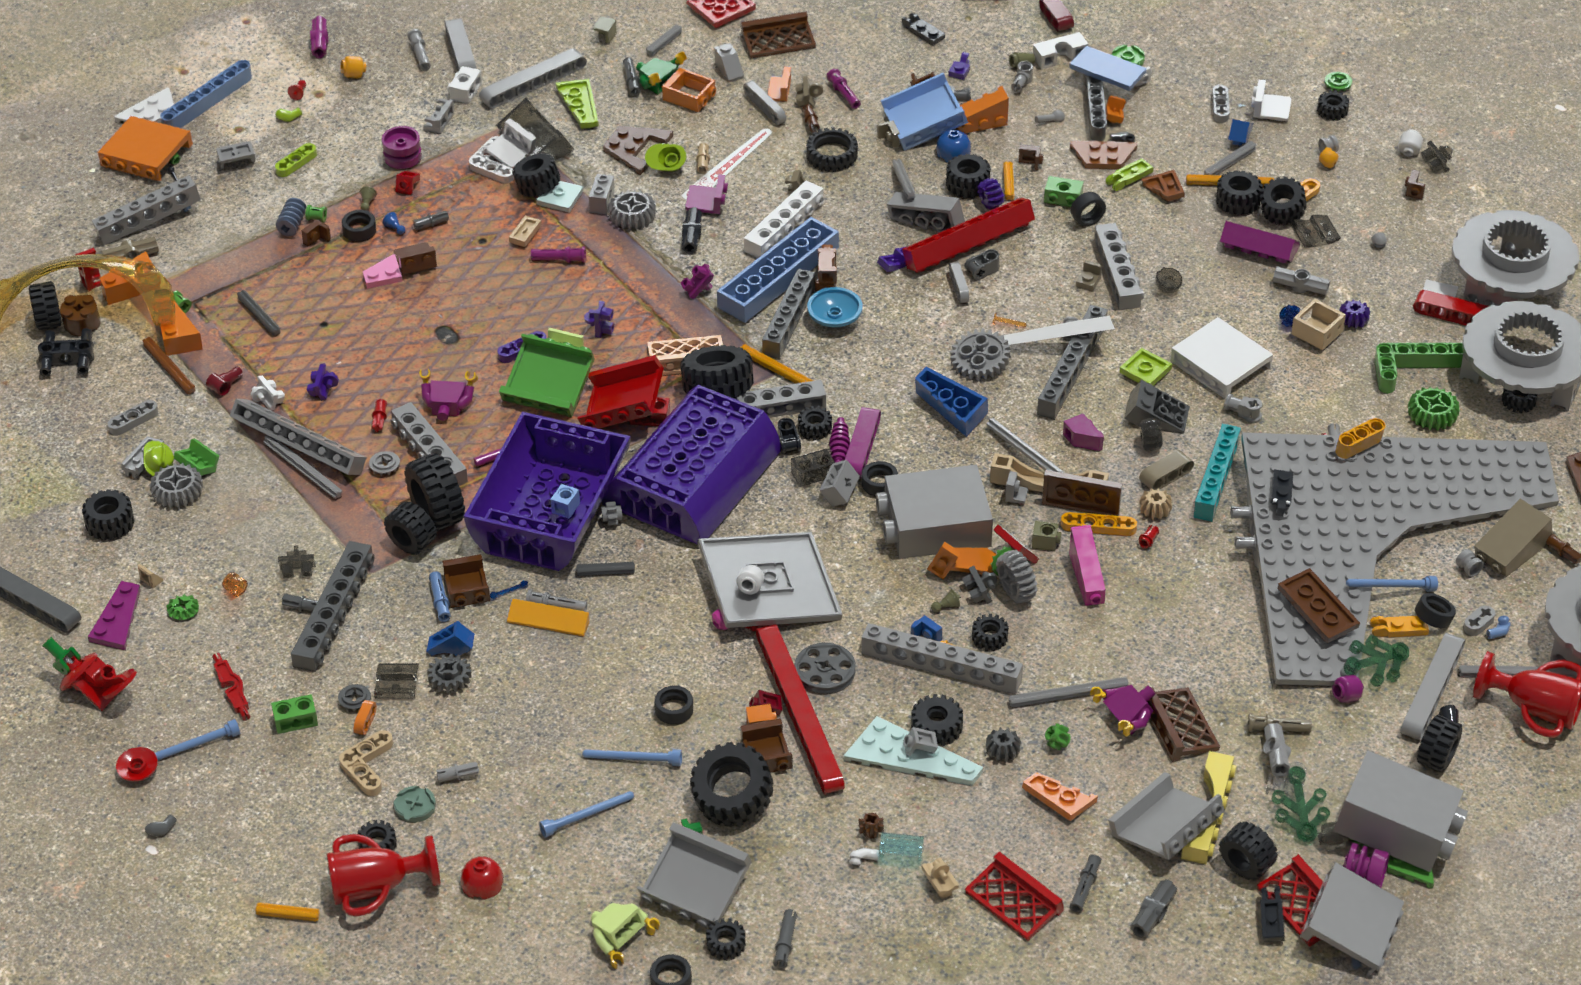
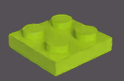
(1145, 367)

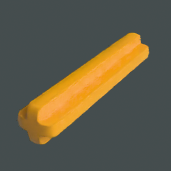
(1008, 180)
(286, 911)

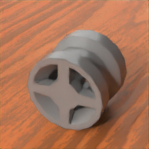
(1330, 142)

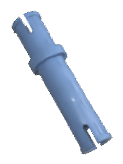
(440, 601)

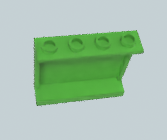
(548, 375)

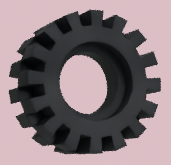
(1333, 105)
(1518, 403)
(815, 430)
(990, 640)
(379, 830)
(725, 929)

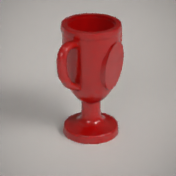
(1536, 692)
(374, 871)

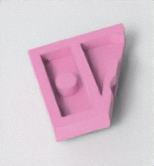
(383, 273)

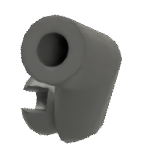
(160, 828)

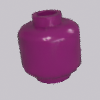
(1347, 688)

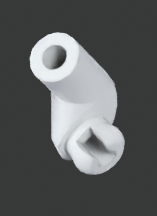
(864, 853)

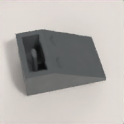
(1150, 402)

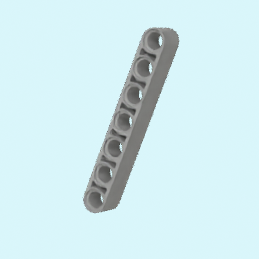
(532, 78)
(1432, 686)

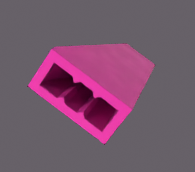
(1086, 565)

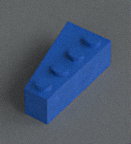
(952, 400)

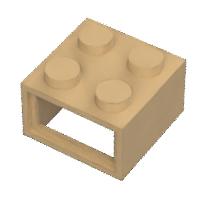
(1321, 326)

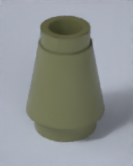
(1017, 57)

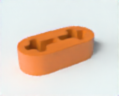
(364, 717)

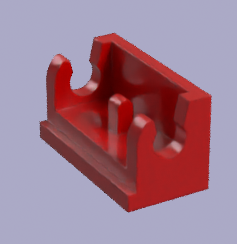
(89, 274)

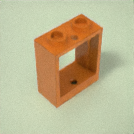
(682, 78)

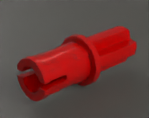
(379, 415)

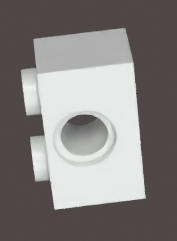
(465, 84)

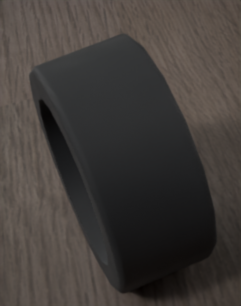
(1081, 203)
(359, 234)
(873, 469)
(1435, 610)
(673, 693)
(670, 961)

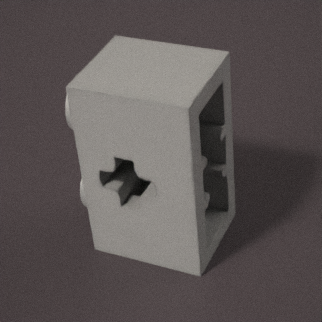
(601, 194)
(839, 483)

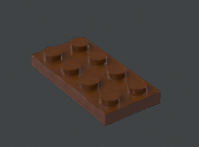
(1081, 493)
(1318, 605)

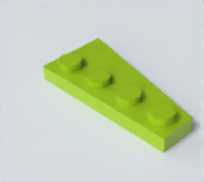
(580, 101)

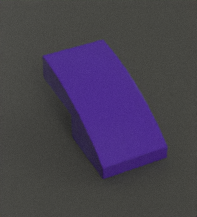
(892, 262)

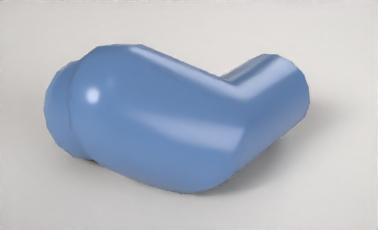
(1501, 629)

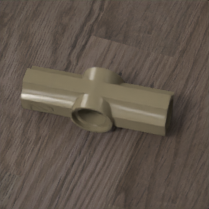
(132, 249)

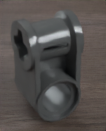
(984, 265)

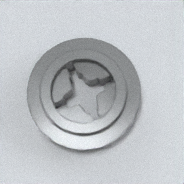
(389, 458)

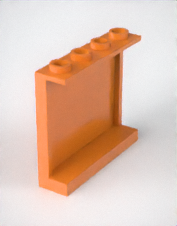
(143, 147)

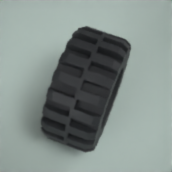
(718, 369)
(435, 489)
(724, 761)

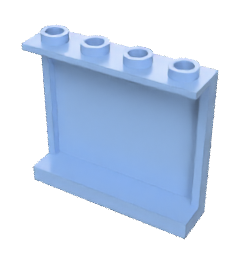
(924, 111)

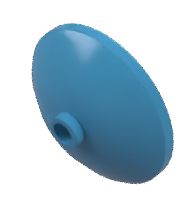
(834, 307)

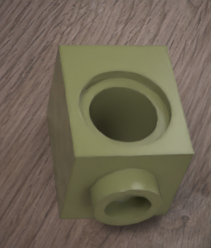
(1045, 536)

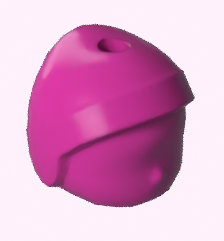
(718, 621)

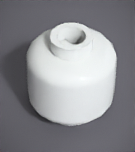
(1411, 142)
(750, 579)

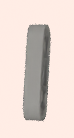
(1220, 99)
(959, 282)
(143, 411)

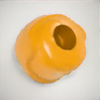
(1328, 157)

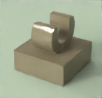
(795, 181)

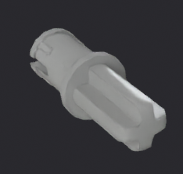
(457, 772)

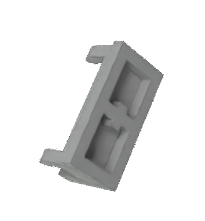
(440, 117)
(235, 152)

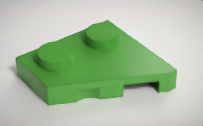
(1409, 872)

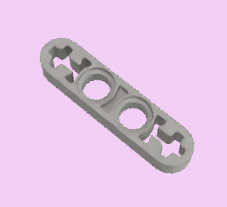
(764, 102)

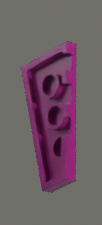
(115, 621)

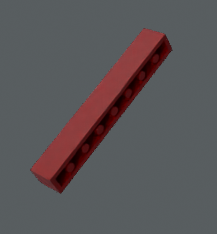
(968, 234)

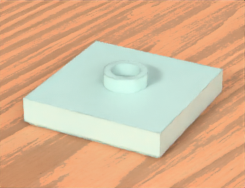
(561, 197)

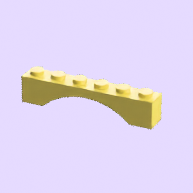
(1217, 778)

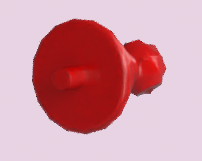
(296, 91)

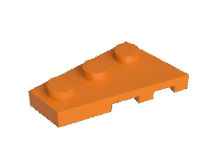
(1060, 798)

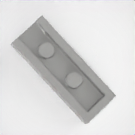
(134, 464)

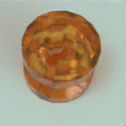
(234, 584)

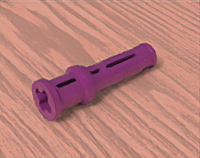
(840, 84)
(568, 254)

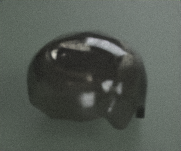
(1168, 280)

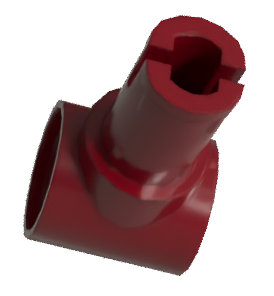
(222, 383)

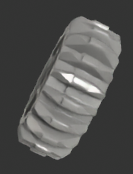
(632, 209)
(176, 485)
(1016, 576)

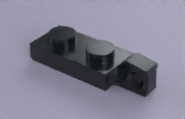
(1281, 490)

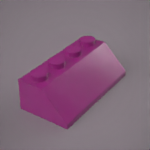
(1259, 241)

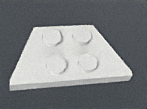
(149, 108)

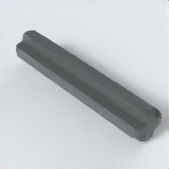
(605, 568)

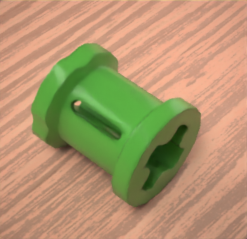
(316, 213)
(183, 303)

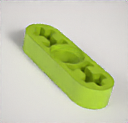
(286, 166)

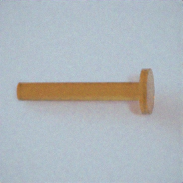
(1009, 321)

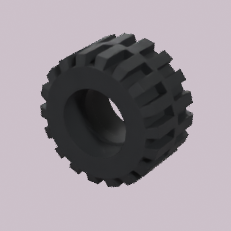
(536, 174)
(965, 175)
(1283, 189)
(1238, 192)
(45, 305)
(108, 514)
(410, 528)
(1439, 743)
(1248, 850)

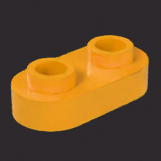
(1311, 187)

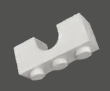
(1047, 51)

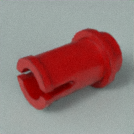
(1147, 538)

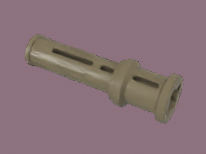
(1288, 724)

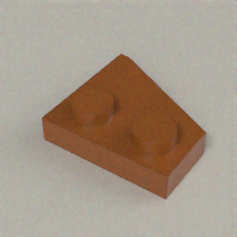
(1165, 185)

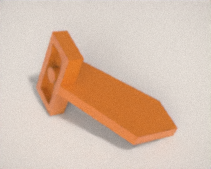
(961, 560)

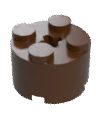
(79, 313)

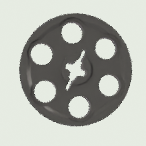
(830, 672)

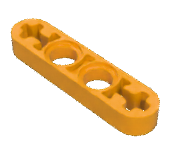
(1099, 521)

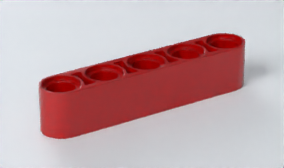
(1446, 307)

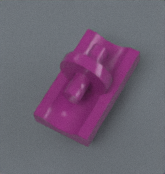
(701, 280)

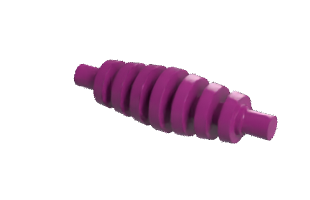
(839, 440)

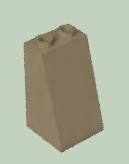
(1514, 538)

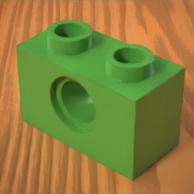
(1062, 191)

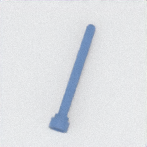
(1429, 583)
(229, 729)
(672, 757)
(548, 826)

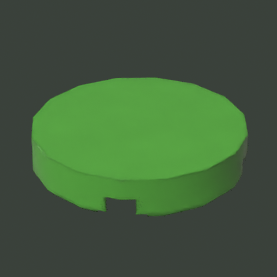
(1132, 54)

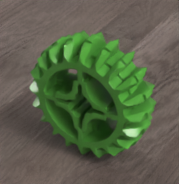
(1433, 408)

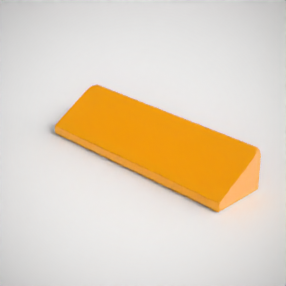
(548, 617)

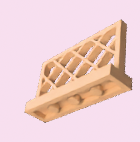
(672, 361)

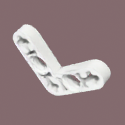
(481, 163)

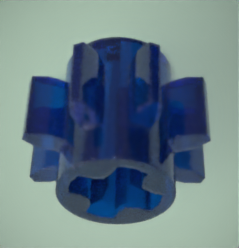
(1287, 315)

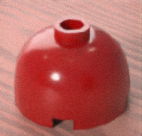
(481, 878)

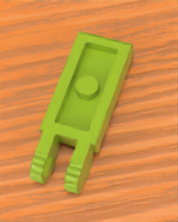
(1129, 174)

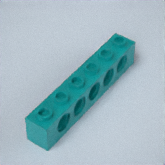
(1217, 472)

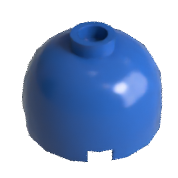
(952, 144)

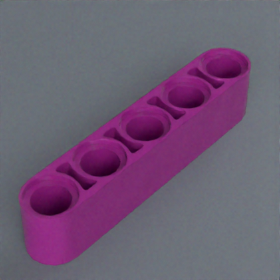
(863, 438)

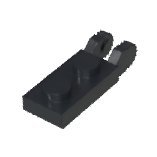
(922, 29)
(1272, 916)

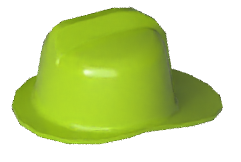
(665, 157)
(156, 456)

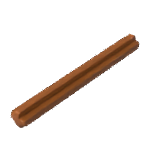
(169, 365)

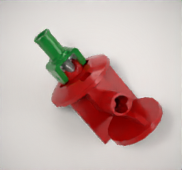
(88, 674)

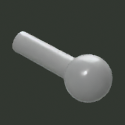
(1056, 116)

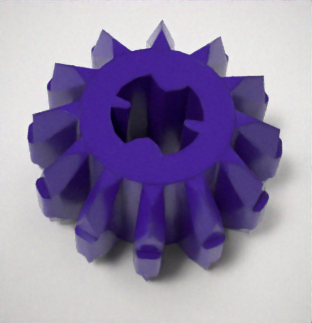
(991, 193)
(1356, 313)

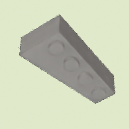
(926, 211)

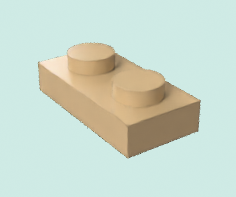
(525, 231)

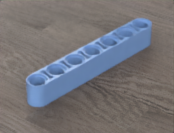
(208, 95)

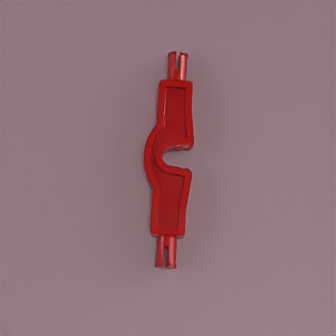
(235, 693)

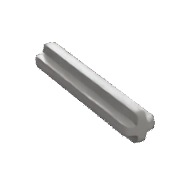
(663, 40)

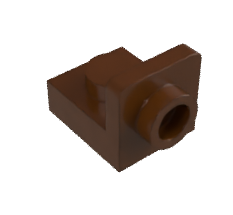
(314, 232)

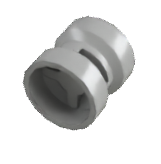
(1469, 562)

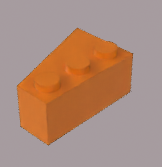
(986, 112)
(117, 288)
(181, 336)

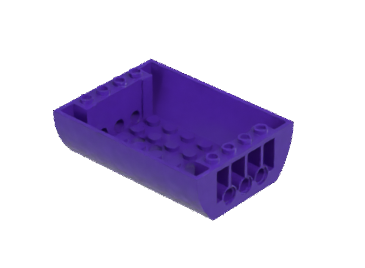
(714, 469)

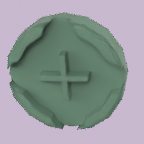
(414, 804)

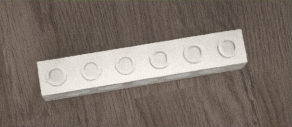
(784, 219)

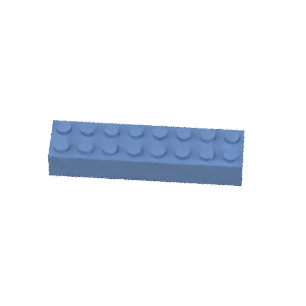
(775, 269)

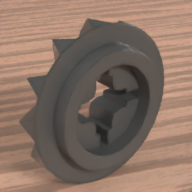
(347, 693)

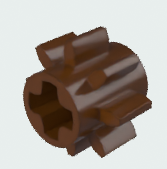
(871, 825)

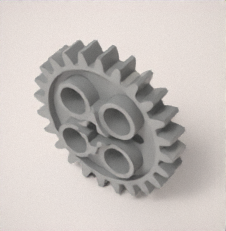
(980, 354)

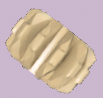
(1155, 503)

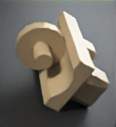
(940, 877)

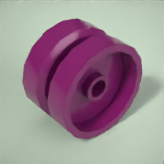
(401, 147)

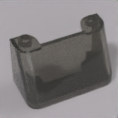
(548, 138)

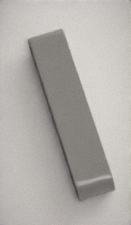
(459, 44)

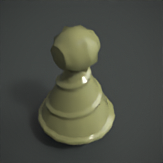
(367, 195)
(949, 600)

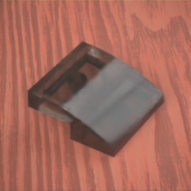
(1315, 231)
(396, 681)

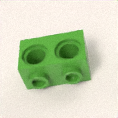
(294, 714)

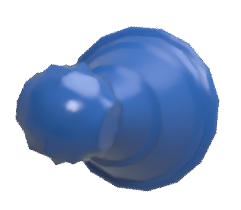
(391, 221)

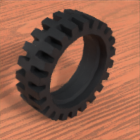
(832, 137)

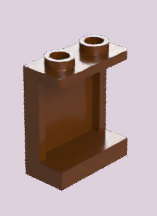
(466, 581)
(768, 740)

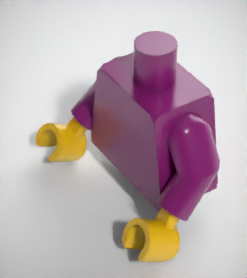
(447, 397)
(1127, 706)

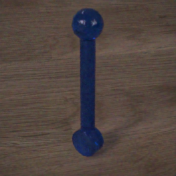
(523, 584)

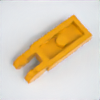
(1398, 626)

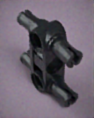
(66, 352)

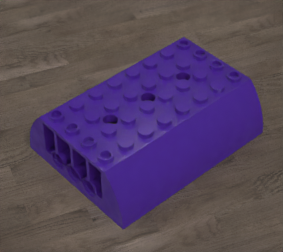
(511, 506)

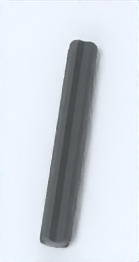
(259, 313)

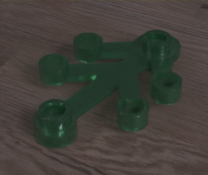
(1398, 652)
(1300, 807)

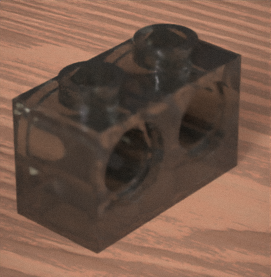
(811, 467)

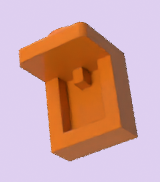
(1114, 109)

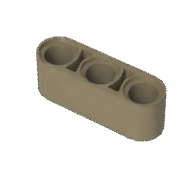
(1166, 470)

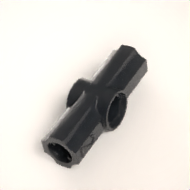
(691, 230)

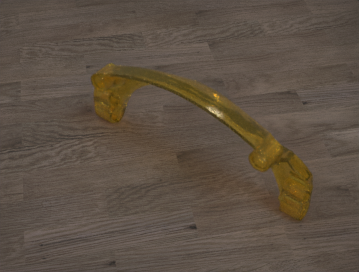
(151, 285)

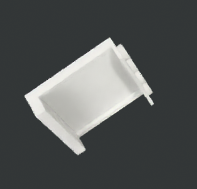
(1220, 356)

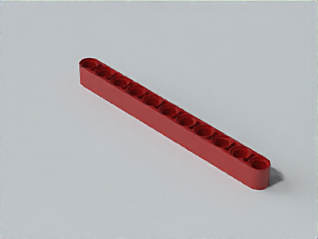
(800, 709)

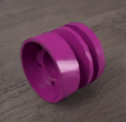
(1369, 868)

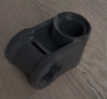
(788, 435)

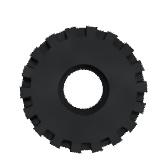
(945, 730)

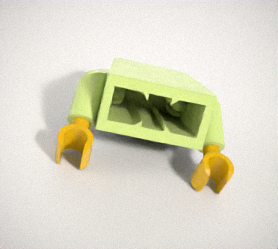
(617, 925)

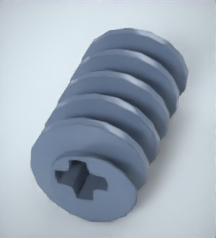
(291, 216)

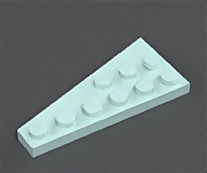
(884, 746)

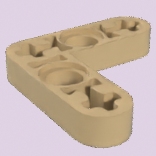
(358, 762)

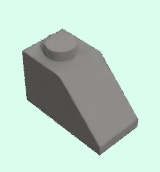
(728, 62)

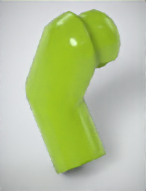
(287, 115)

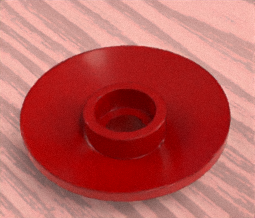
(136, 764)

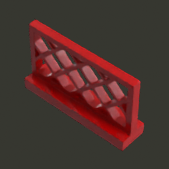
(1308, 879)
(1029, 887)

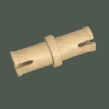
(703, 158)

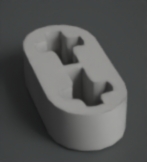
(1476, 618)

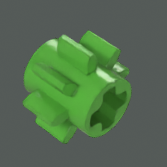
(1057, 736)

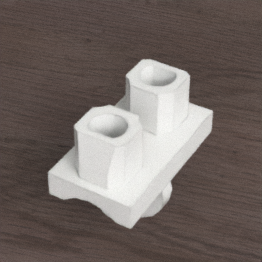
(267, 393)

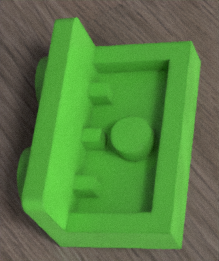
(198, 457)

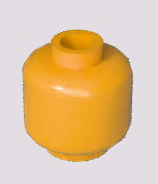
(353, 67)

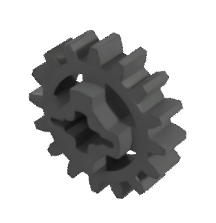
(449, 673)

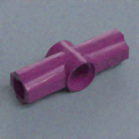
(319, 37)

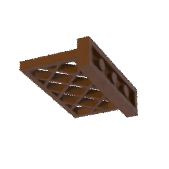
(775, 26)
(1165, 724)

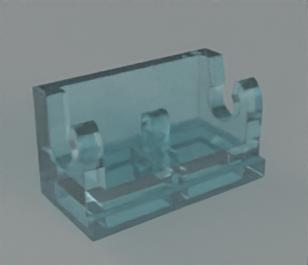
(901, 845)

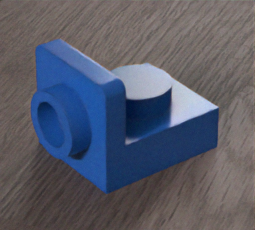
(927, 628)

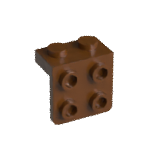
(416, 258)

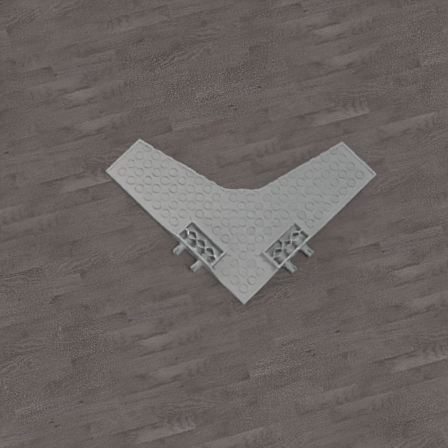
(1356, 510)

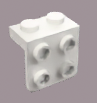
(1269, 106)
(512, 144)

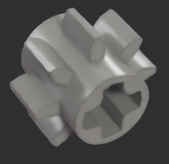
(611, 513)

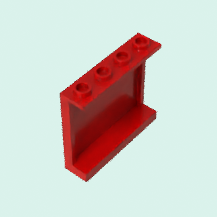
(623, 392)

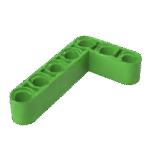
(1413, 355)

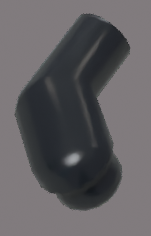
(1122, 137)

